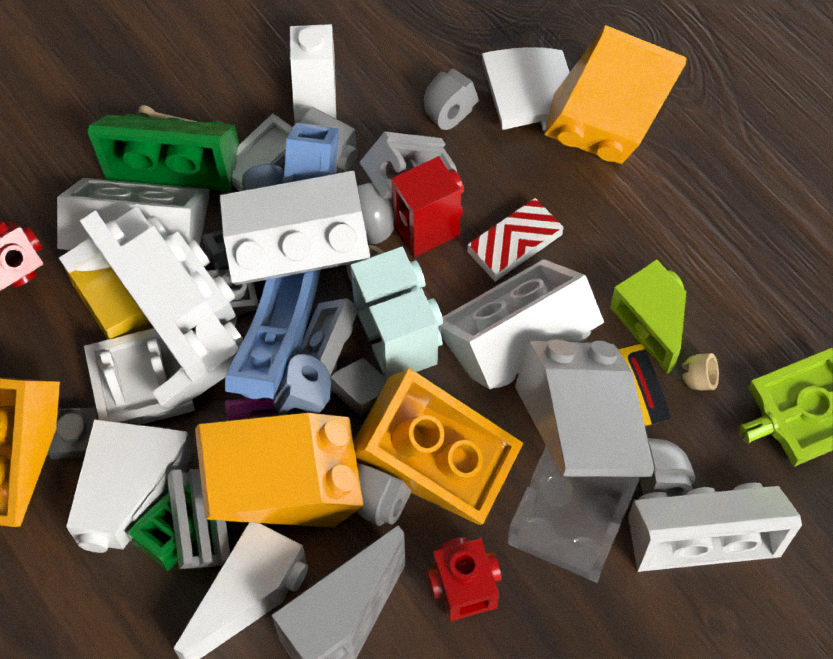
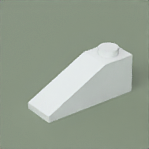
(247, 587)

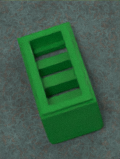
(142, 532)

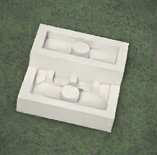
(524, 83)

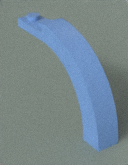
(286, 300)

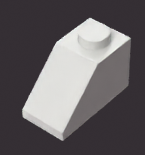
(312, 69)

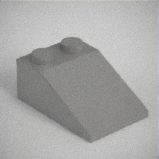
(585, 408)
(342, 608)

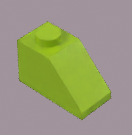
(653, 311)

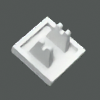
(125, 375)

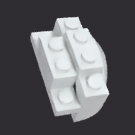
(172, 292)

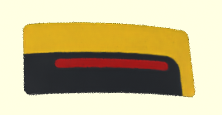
(649, 392)

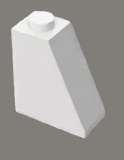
(117, 477)

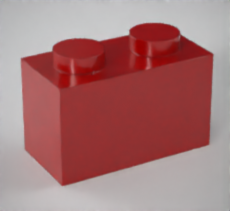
(427, 205)

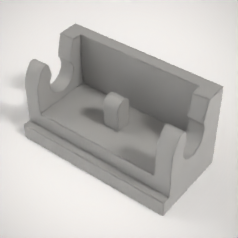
(399, 153)

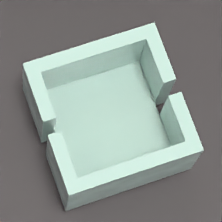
(397, 311)

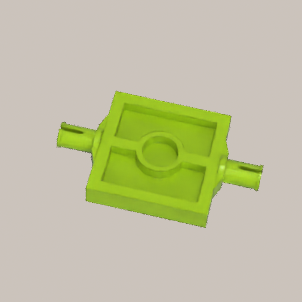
(796, 408)

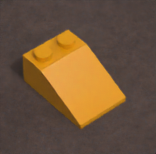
(613, 95)
(26, 434)
(436, 446)
(279, 470)

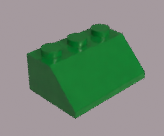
(166, 151)

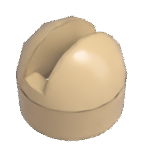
(702, 372)

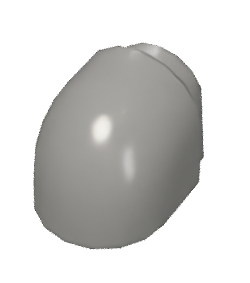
(449, 99)
(376, 213)
(672, 470)
(382, 496)

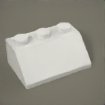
(173, 206)
(293, 228)
(535, 305)
(711, 526)

